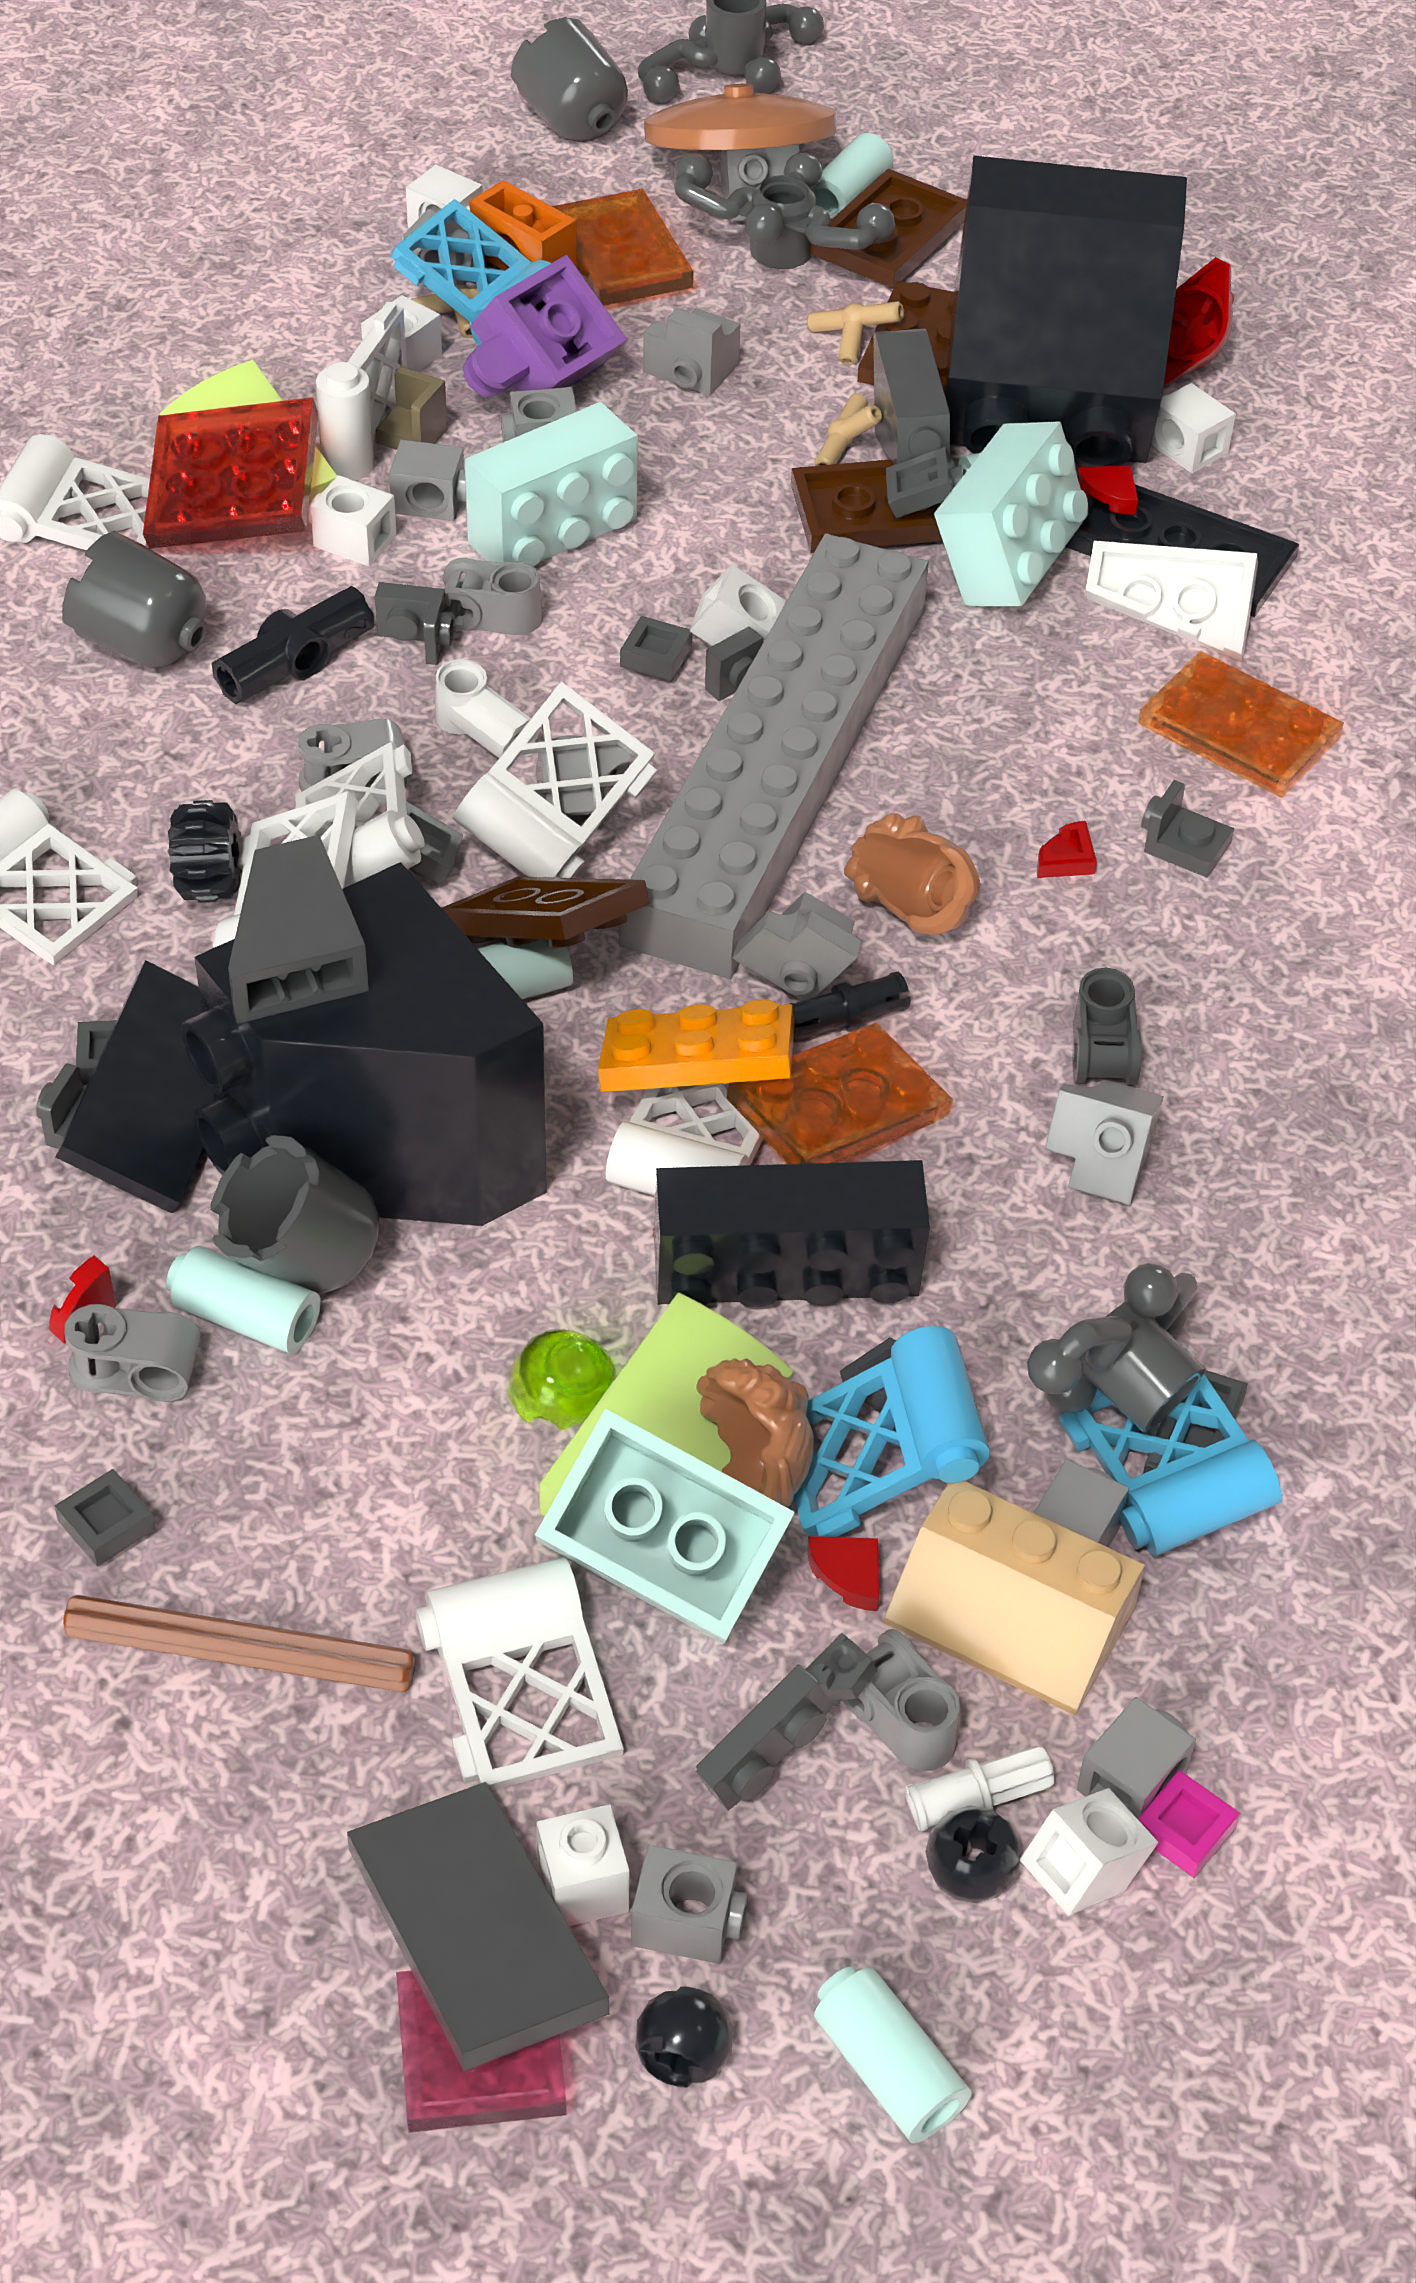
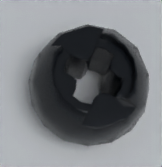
(991, 1870)
(684, 2037)

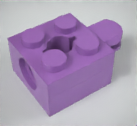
(541, 334)

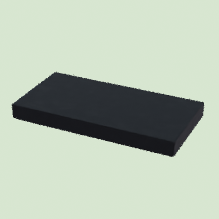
(1175, 523)
(142, 1096)

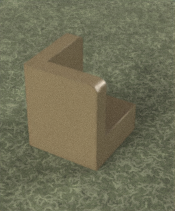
(418, 412)

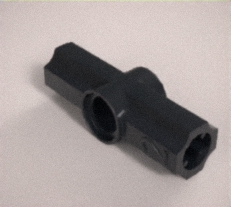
(293, 645)

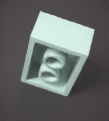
(552, 487)
(1012, 514)
(664, 1526)

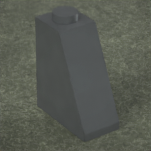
(909, 395)
(294, 934)

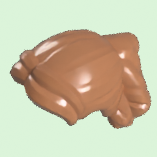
(914, 874)
(762, 1425)

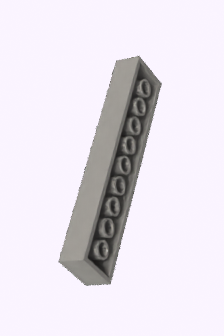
(775, 755)

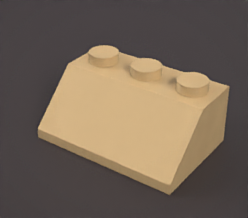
(1015, 1595)

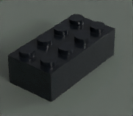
(791, 1232)

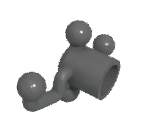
(732, 42)
(781, 211)
(1126, 1353)

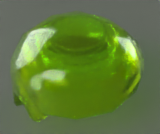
(560, 1377)

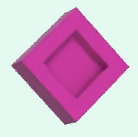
(1188, 1823)

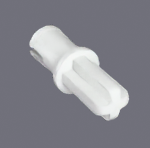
(980, 1785)

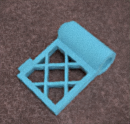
(440, 276)
(933, 1421)
(1194, 1485)

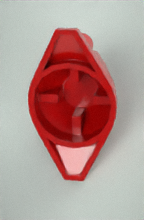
(1200, 320)

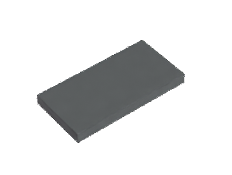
(477, 1926)

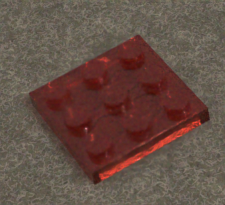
(231, 473)

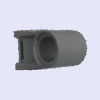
(1106, 1028)

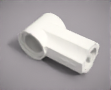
(472, 708)

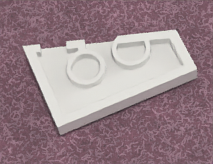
(1179, 590)

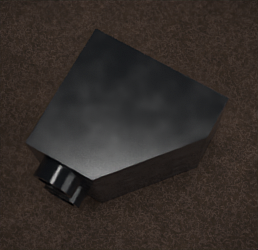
(1064, 305)
(407, 1088)

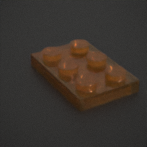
(626, 248)
(1241, 723)
(842, 1099)

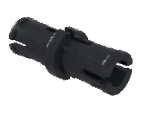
(849, 1005)

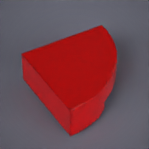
(1110, 485)
(1067, 853)
(91, 1287)
(847, 1568)

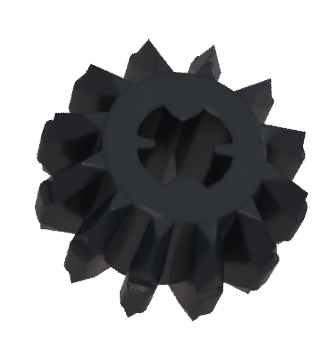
(205, 851)

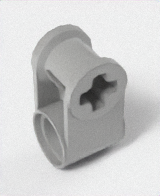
(495, 596)
(342, 747)
(137, 1356)
(907, 1693)

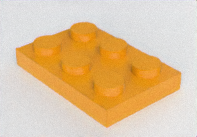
(697, 1046)

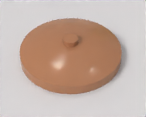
(740, 121)

